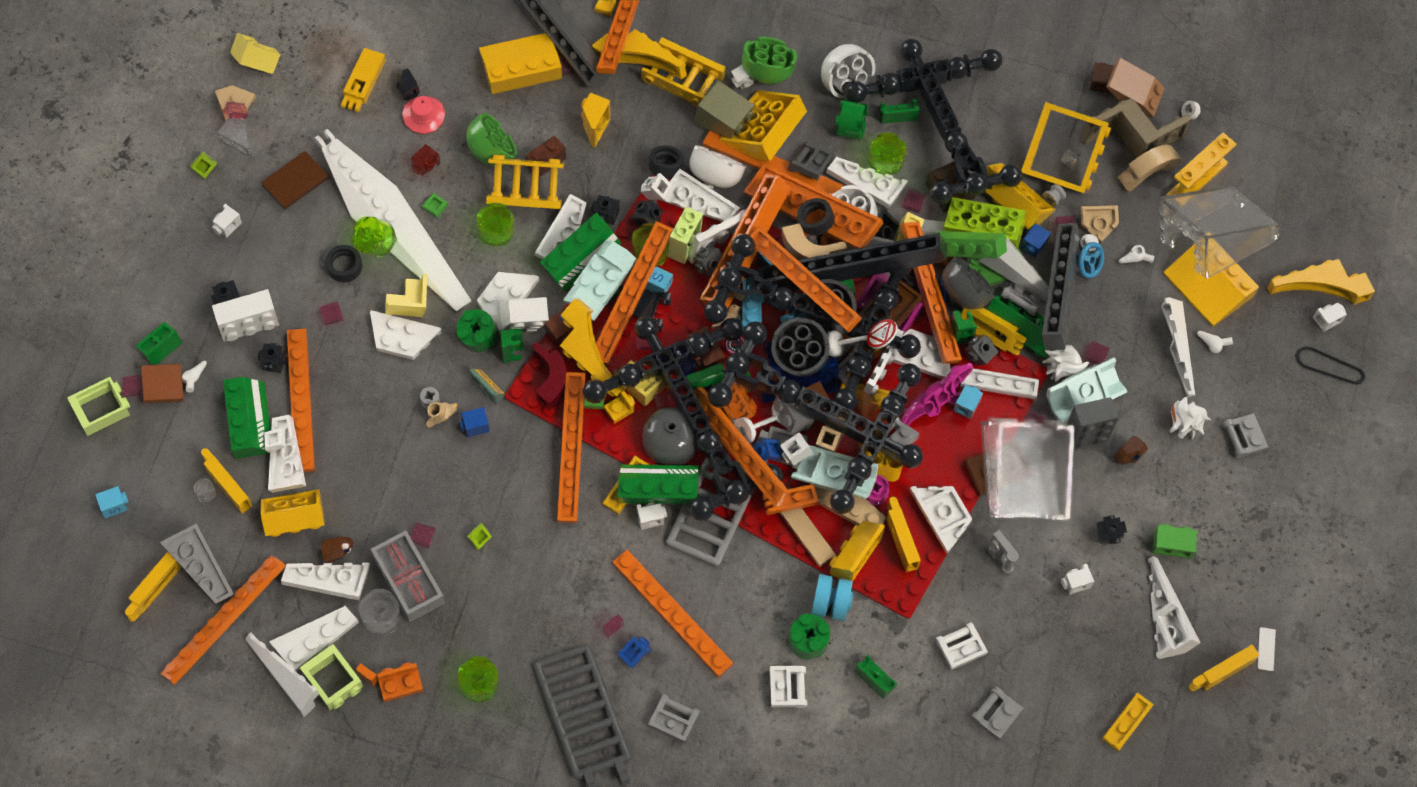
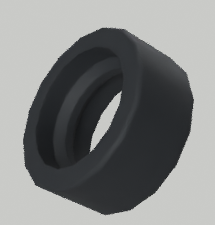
(669, 153)
(812, 205)
(342, 250)

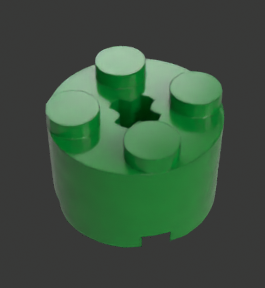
(851, 120)
(469, 332)
(817, 644)

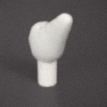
(1136, 255)
(1214, 342)
(191, 376)

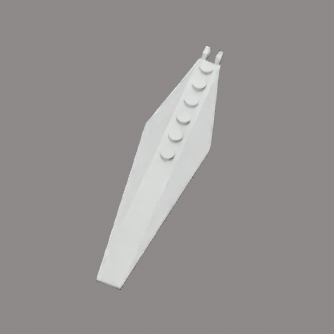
(373, 195)

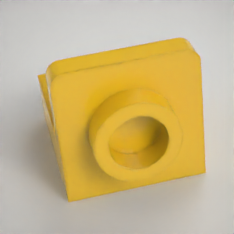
(620, 407)

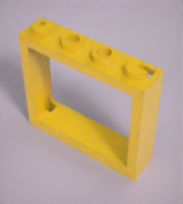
(1092, 166)

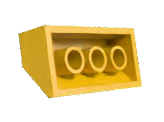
(1021, 198)

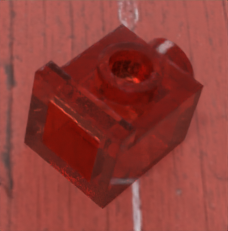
(424, 160)

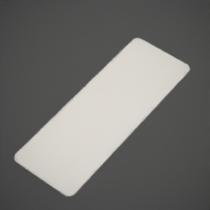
(1266, 649)

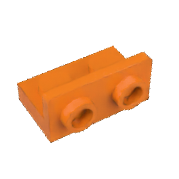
(740, 404)
(400, 681)

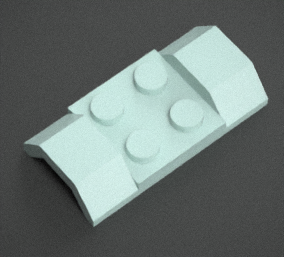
(602, 277)
(1086, 386)
(828, 469)

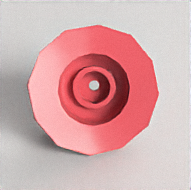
(423, 114)

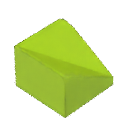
(203, 164)

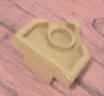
(233, 94)
(1099, 220)

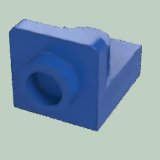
(768, 449)
(635, 650)

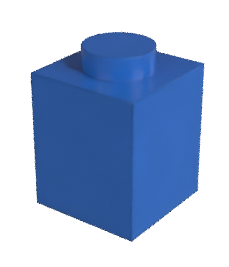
(1035, 240)
(474, 422)

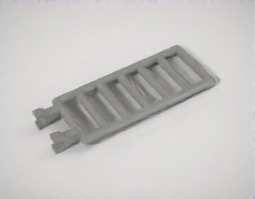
(730, 526)

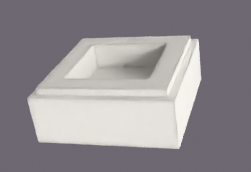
(274, 439)

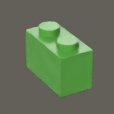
(1175, 541)

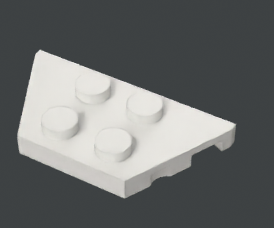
(504, 288)
(400, 335)
(928, 358)
(943, 512)

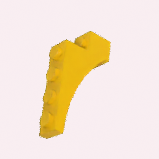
(644, 51)
(1326, 278)
(581, 342)

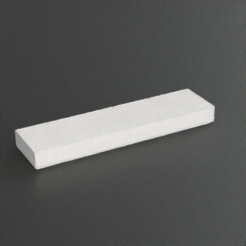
(1002, 383)

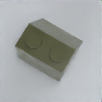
(723, 111)

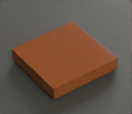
(162, 383)

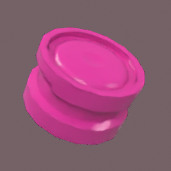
(879, 492)

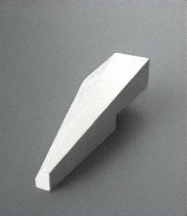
(1018, 270)
(1179, 347)
(1173, 627)
(290, 681)

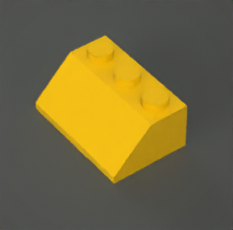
(292, 513)
(856, 550)

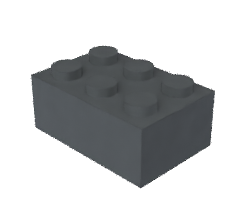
(1093, 422)

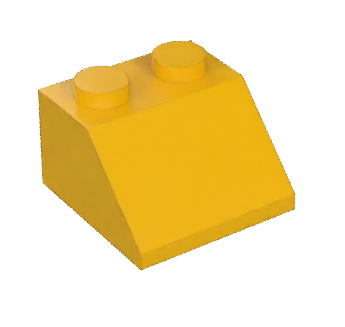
(595, 117)

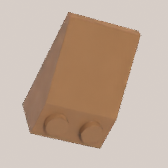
(1132, 82)

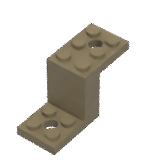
(1136, 128)

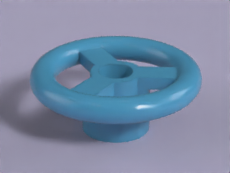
(1088, 260)

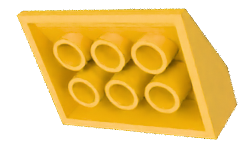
(520, 63)
(770, 125)
(1215, 296)

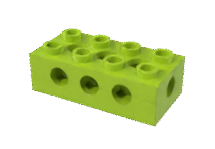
(985, 218)

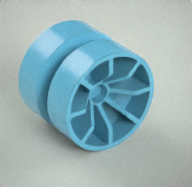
(840, 597)

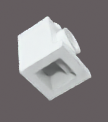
(741, 78)
(651, 186)
(226, 221)
(1329, 316)
(795, 449)
(651, 515)
(1077, 580)

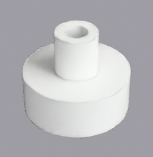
(1191, 109)

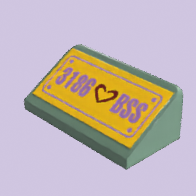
(486, 384)

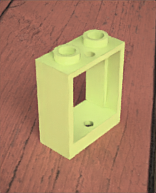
(683, 234)
(93, 392)
(318, 663)

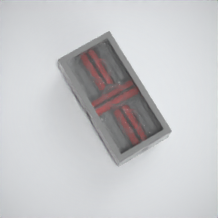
(407, 576)

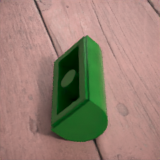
(706, 376)

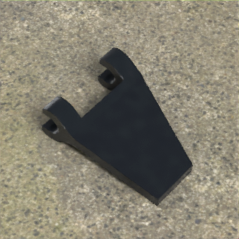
(648, 305)

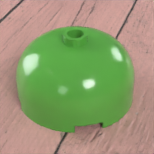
(768, 60)
(488, 139)

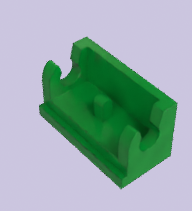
(899, 112)
(962, 328)
(511, 341)
(159, 343)
(875, 677)

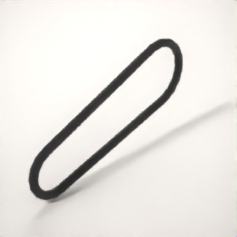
(1334, 358)

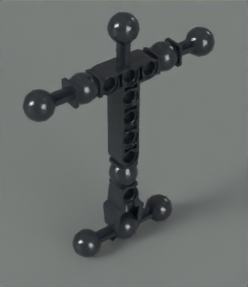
(927, 79)
(784, 299)
(790, 392)
(707, 440)

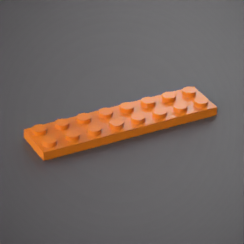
(850, 223)

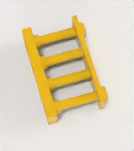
(696, 62)
(1203, 166)
(533, 198)

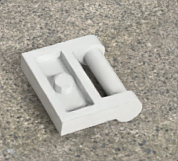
(963, 651)
(781, 686)

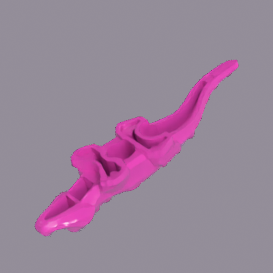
(937, 394)

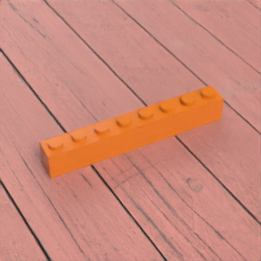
(760, 213)

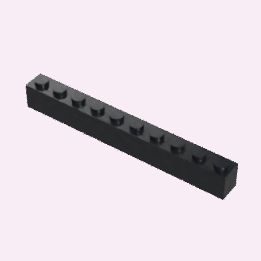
(866, 260)

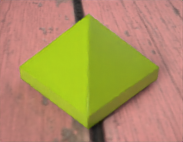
(479, 536)

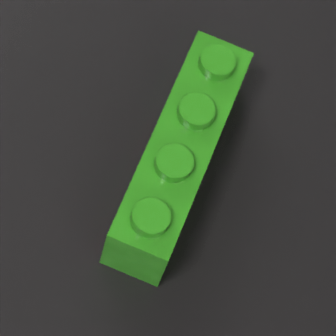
(974, 244)

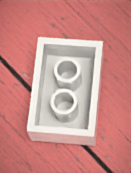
(524, 314)
(245, 315)

